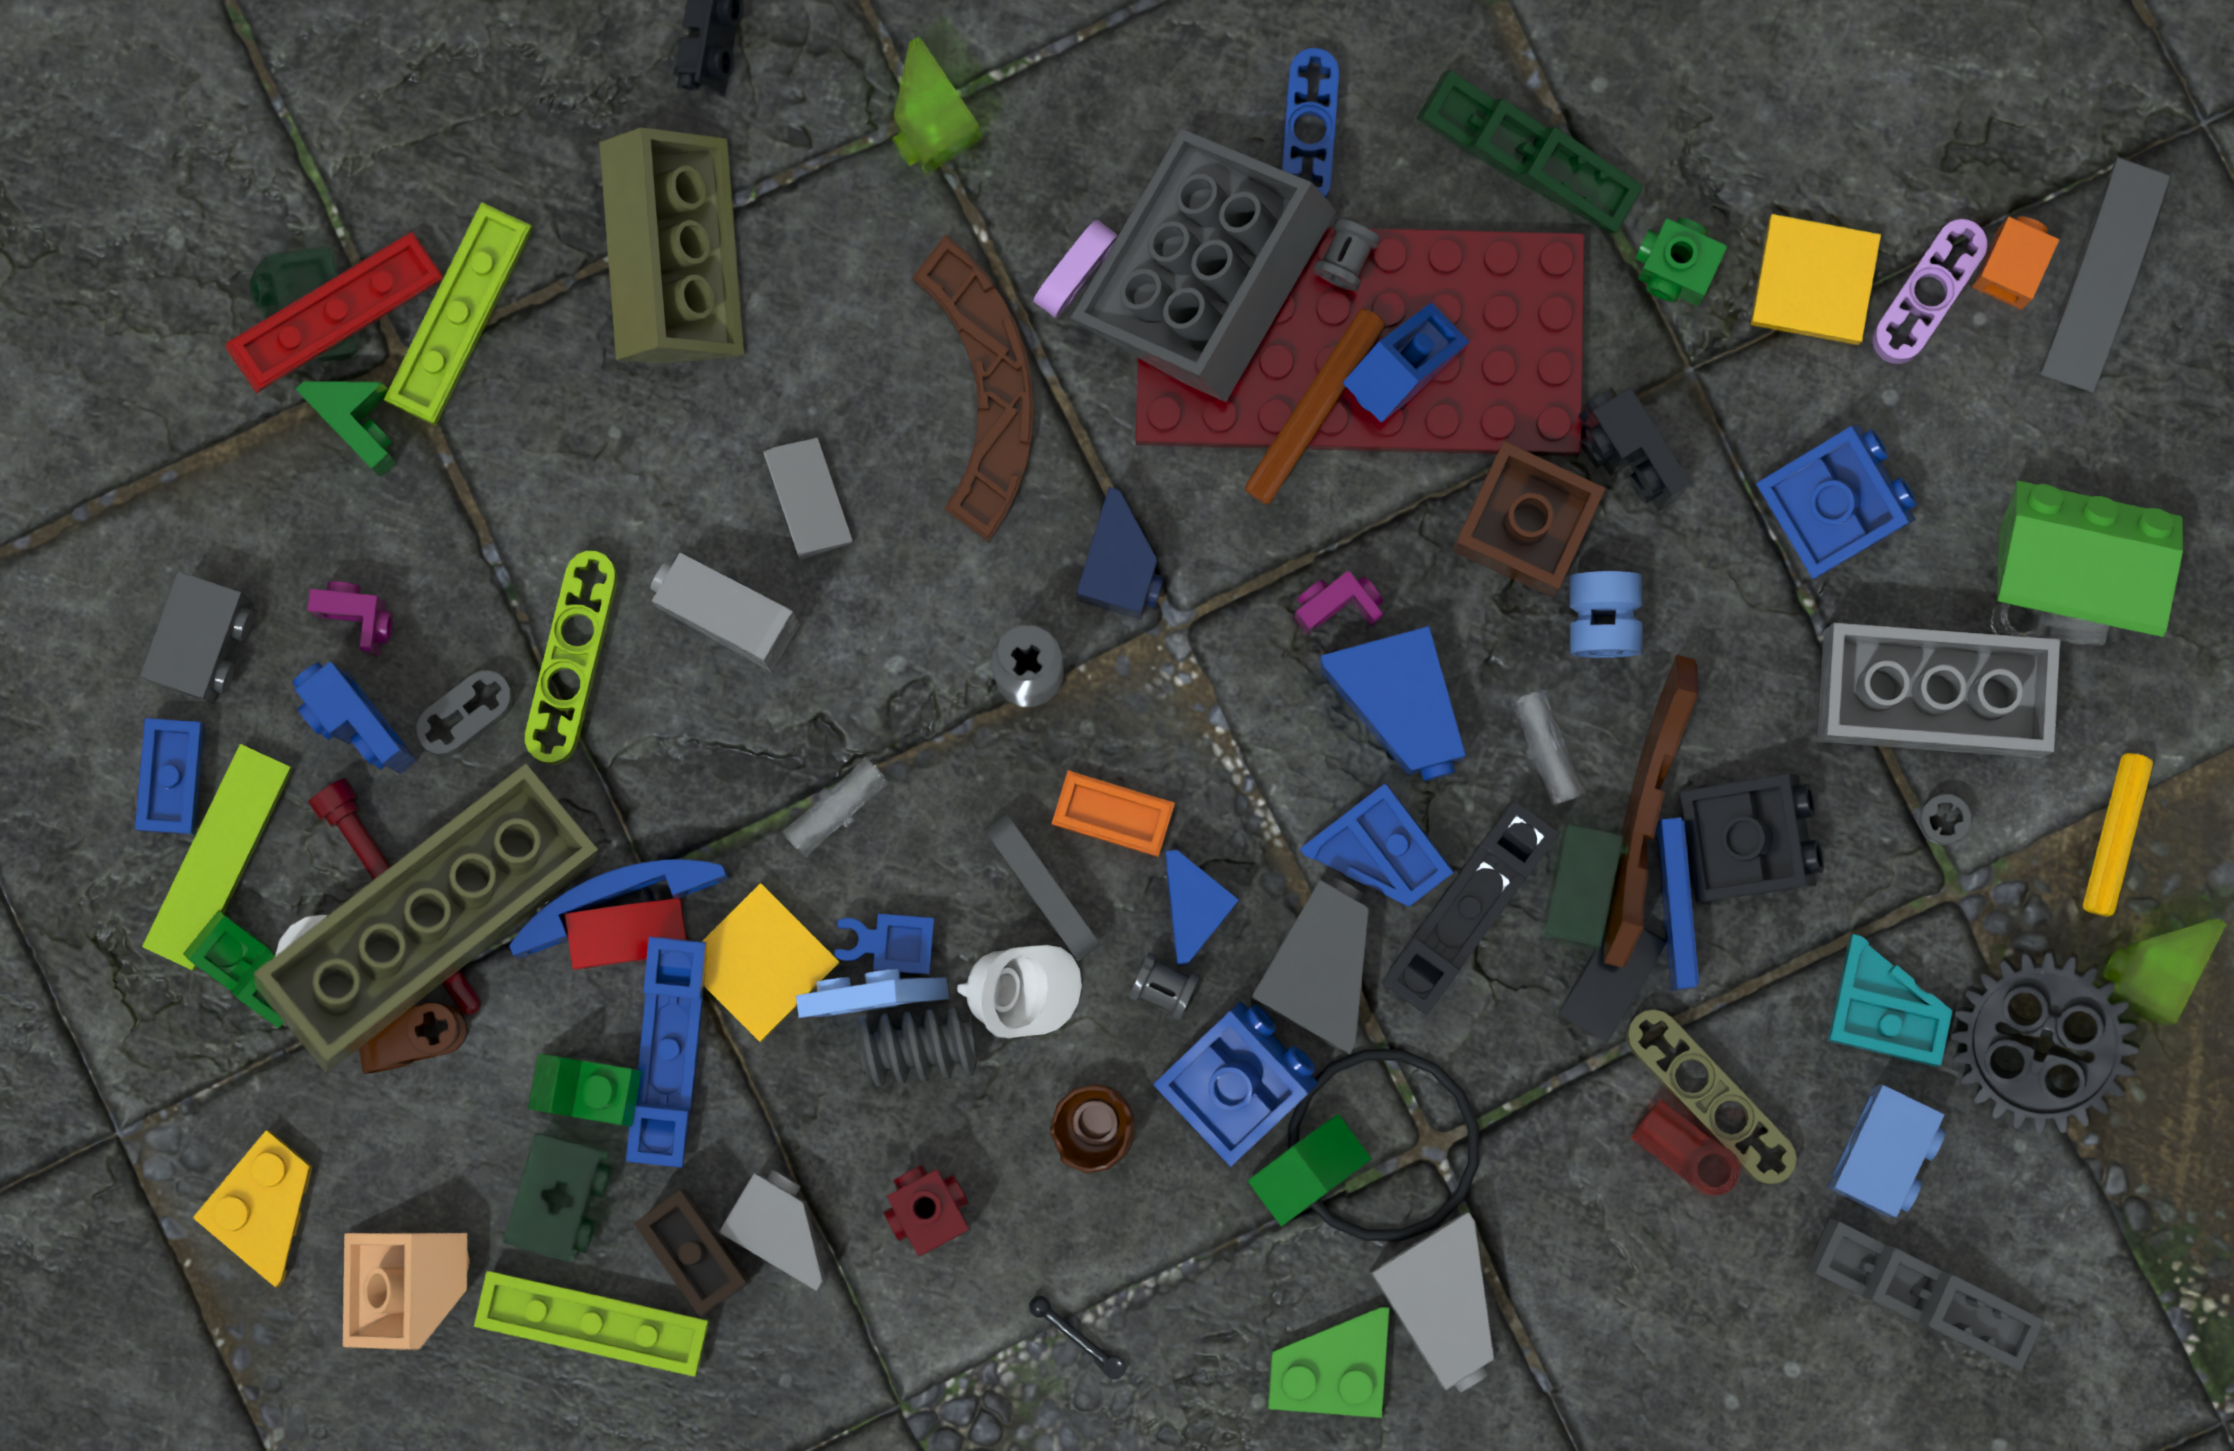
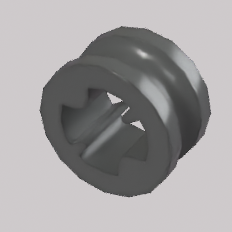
(1958, 830)

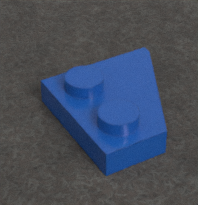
(1382, 848)

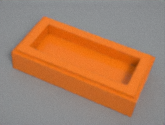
(1113, 814)

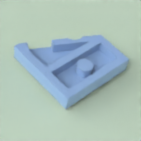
(881, 991)

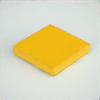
(1815, 279)
(762, 962)

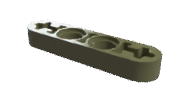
(1716, 1091)

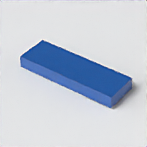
(1677, 904)

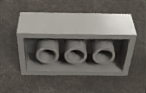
(1938, 690)

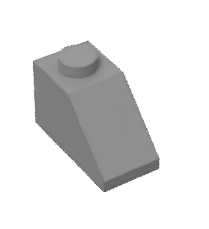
(777, 1227)

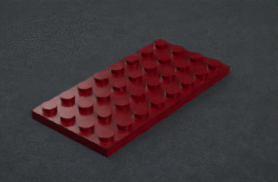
(1512, 383)

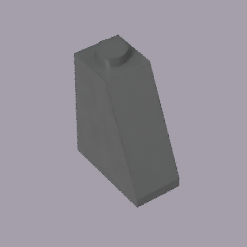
(1320, 967)

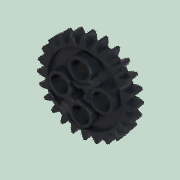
(2029, 1089)

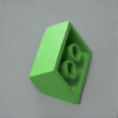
(2089, 558)

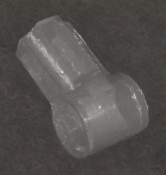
(2050, 626)

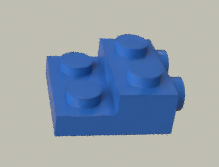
(1838, 499)
(342, 710)
(1238, 1081)

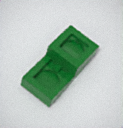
(231, 958)

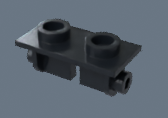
(710, 57)

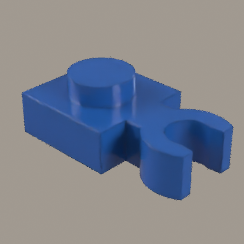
(896, 944)

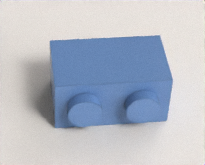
(1887, 1152)

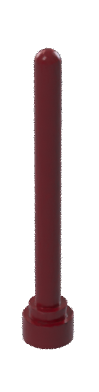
(338, 807)

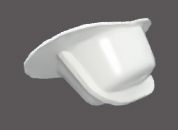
(1023, 990)

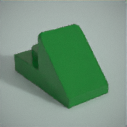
(343, 408)
(584, 1090)

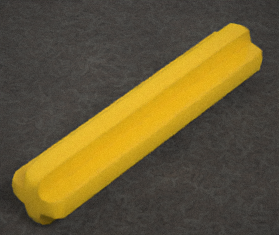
(2117, 834)

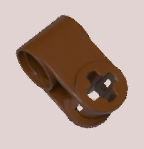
(407, 1040)

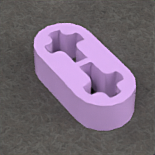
(1075, 269)

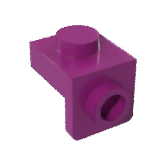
(1324, 601)
(345, 603)

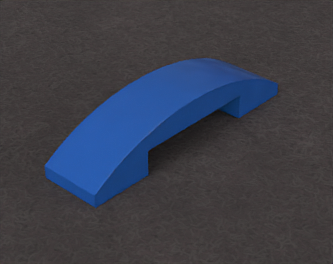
(549, 925)
(668, 1051)

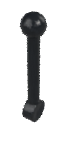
(1112, 1366)

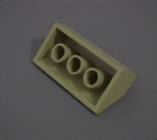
(671, 247)

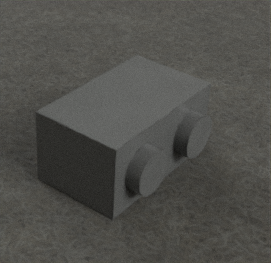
(198, 638)

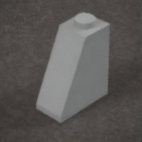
(724, 610)
(1442, 1301)

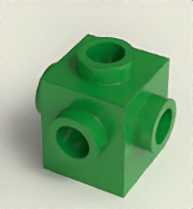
(1690, 245)

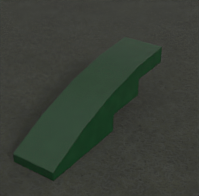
(1530, 152)

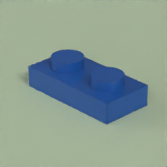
(170, 776)

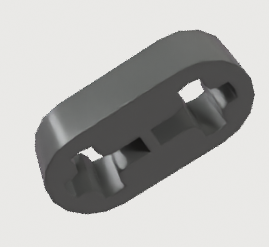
(457, 702)

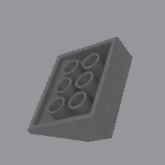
(1205, 263)

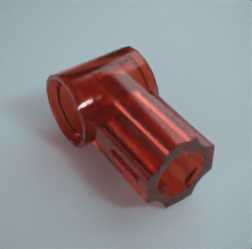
(1682, 1146)

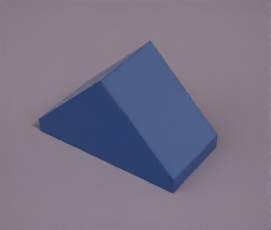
(1196, 905)

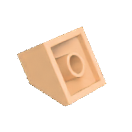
(400, 1286)

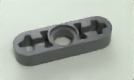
(1042, 887)

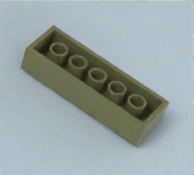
(425, 918)

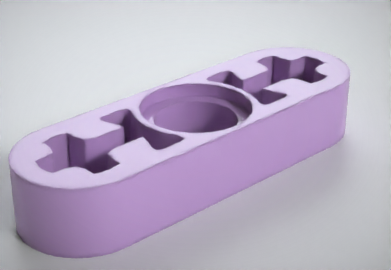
(1939, 251)

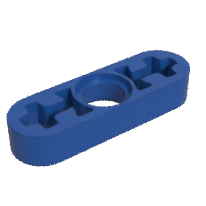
(1326, 92)

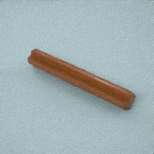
(1314, 406)

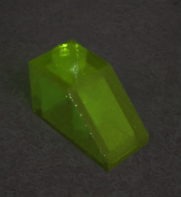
(930, 113)
(2163, 969)

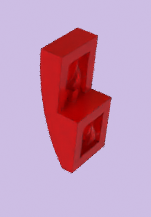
(621, 932)

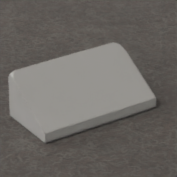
(808, 497)

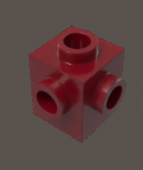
(945, 1223)

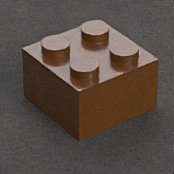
(1528, 519)

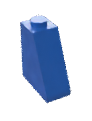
(1401, 699)

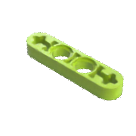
(580, 659)

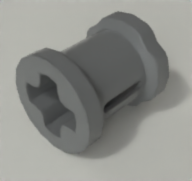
(1347, 254)
(1164, 986)

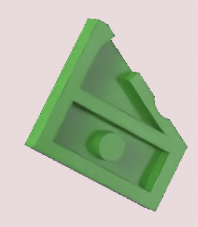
(1334, 1369)

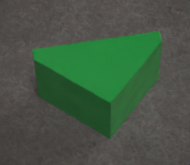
(1309, 1169)

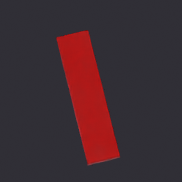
(333, 312)

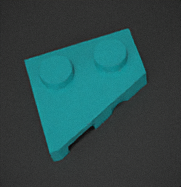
(1886, 1010)

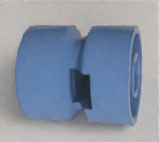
(1605, 595)

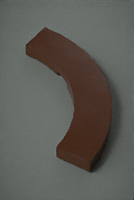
(1001, 382)
(1663, 738)

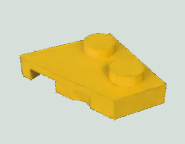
(260, 1206)

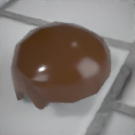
(1093, 1128)

